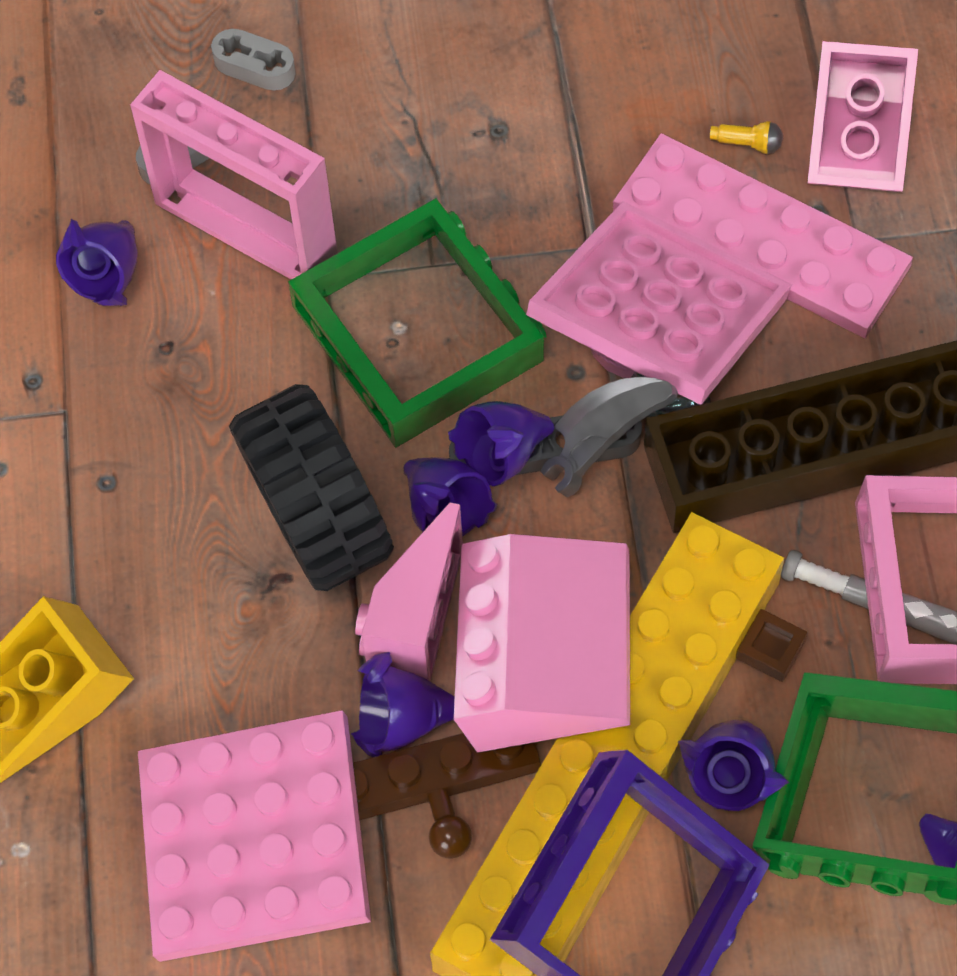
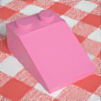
(862, 116)
(414, 598)

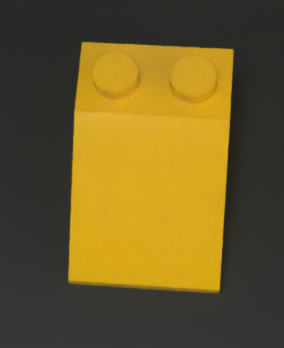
(52, 681)

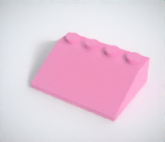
(541, 639)

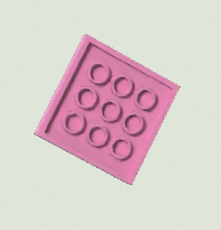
(659, 301)
(252, 837)

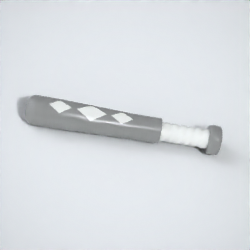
(919, 613)

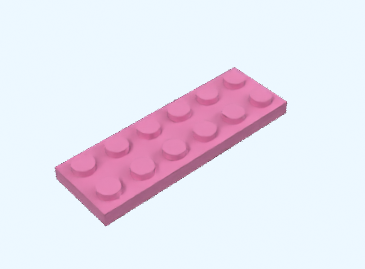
(825, 260)

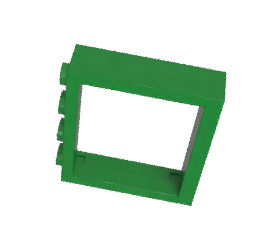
(455, 392)
(856, 700)

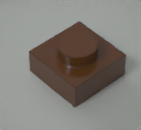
(771, 645)

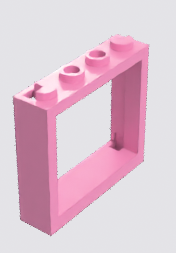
(176, 116)
(894, 656)

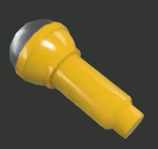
(764, 137)

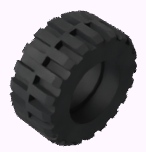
(312, 486)

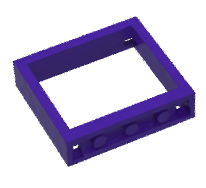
(577, 835)

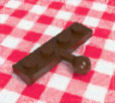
(432, 775)

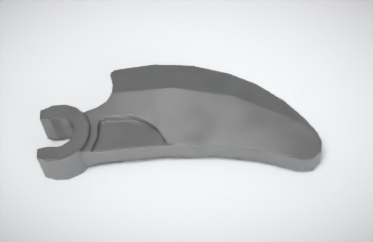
(601, 420)

